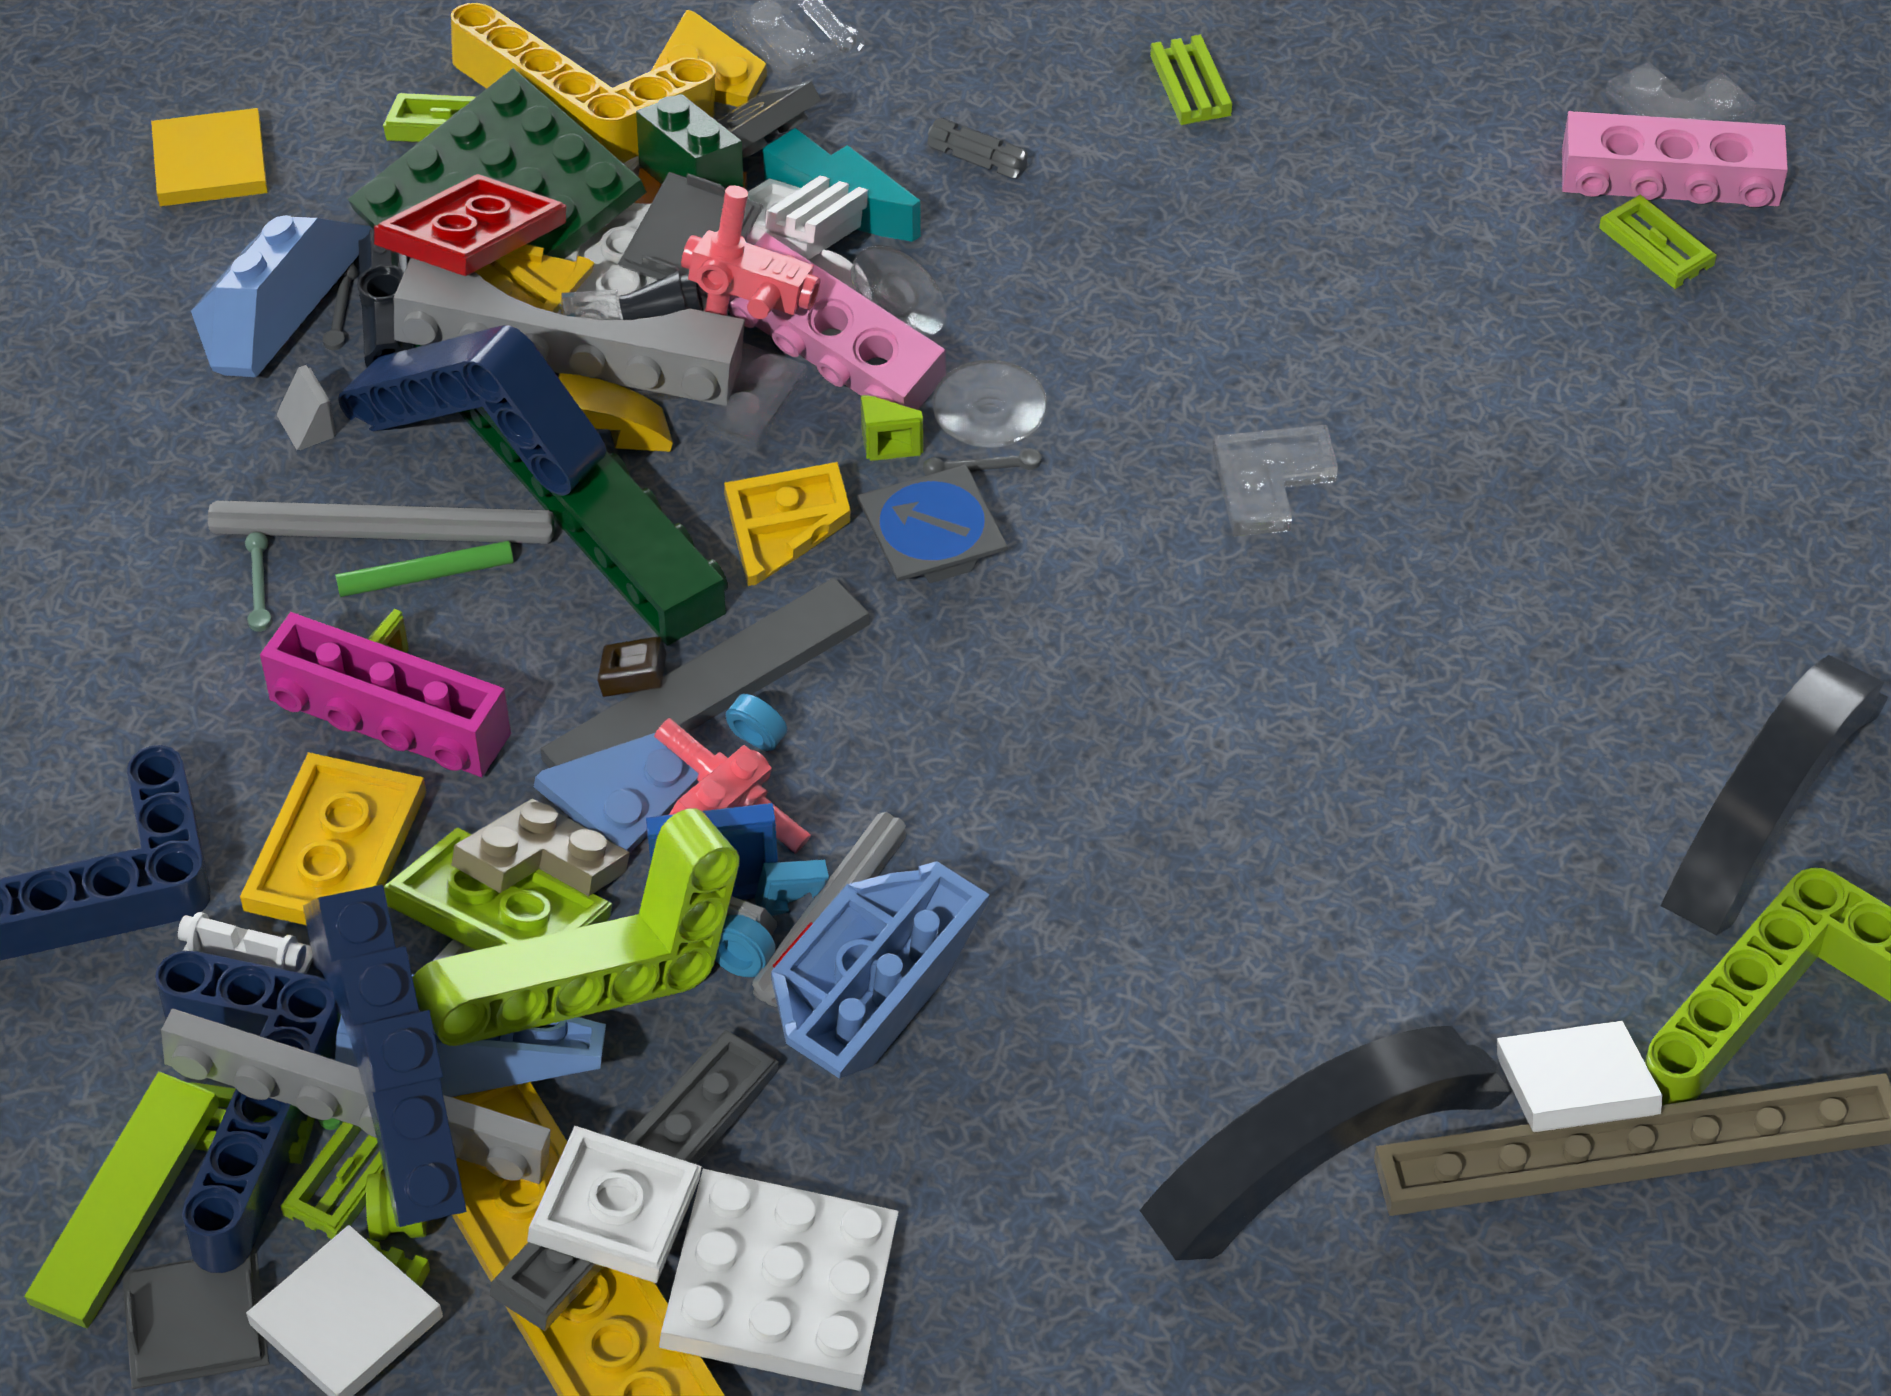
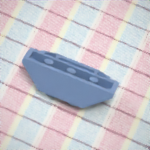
(272, 290)
(873, 964)

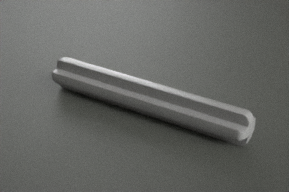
(861, 863)

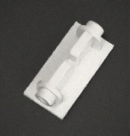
(243, 944)

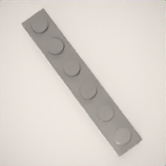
(335, 1090)

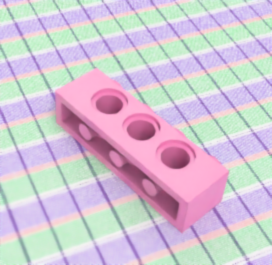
(1674, 159)
(868, 332)

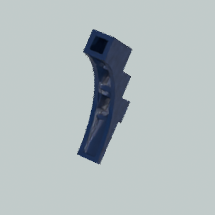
(392, 1049)

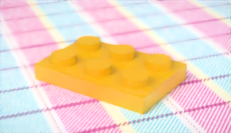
(332, 835)

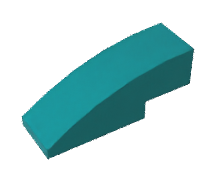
(889, 208)

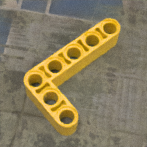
(491, 45)

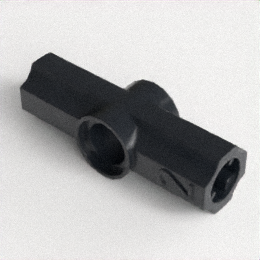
(378, 282)

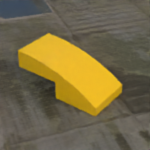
(629, 416)

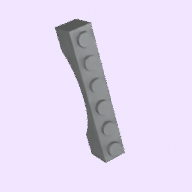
(672, 354)

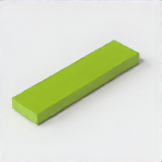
(122, 1200)

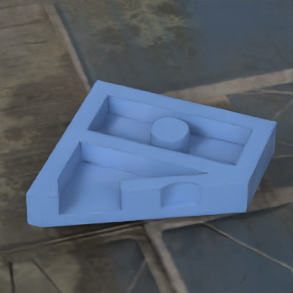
(619, 788)

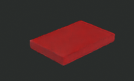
(470, 224)

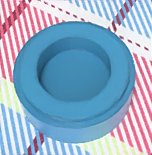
(756, 722)
(744, 946)

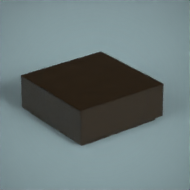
(632, 666)

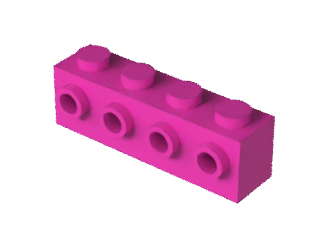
(386, 694)

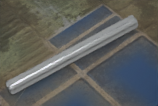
(381, 522)

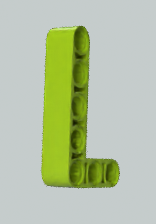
(1807, 920)
(600, 964)

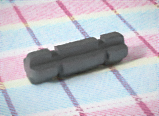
(977, 148)

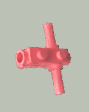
(730, 266)
(727, 781)

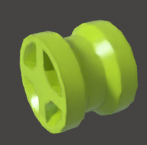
(380, 1212)

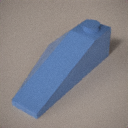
(510, 1058)

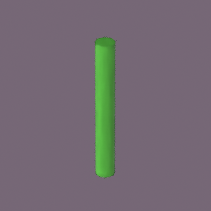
(424, 568)

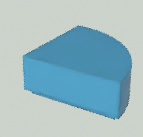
(788, 882)

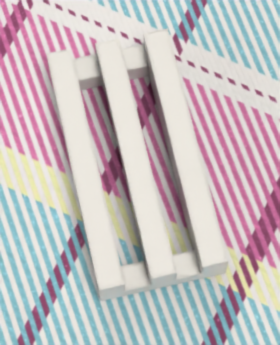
(817, 207)

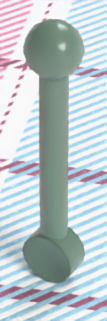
(259, 618)

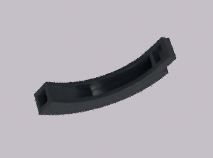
(1767, 790)
(1309, 1123)

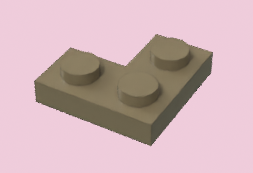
(541, 839)

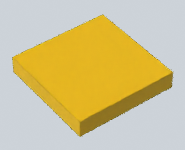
(208, 157)

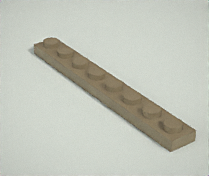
(1678, 1141)

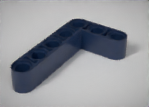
(490, 371)
(118, 889)
(275, 1006)

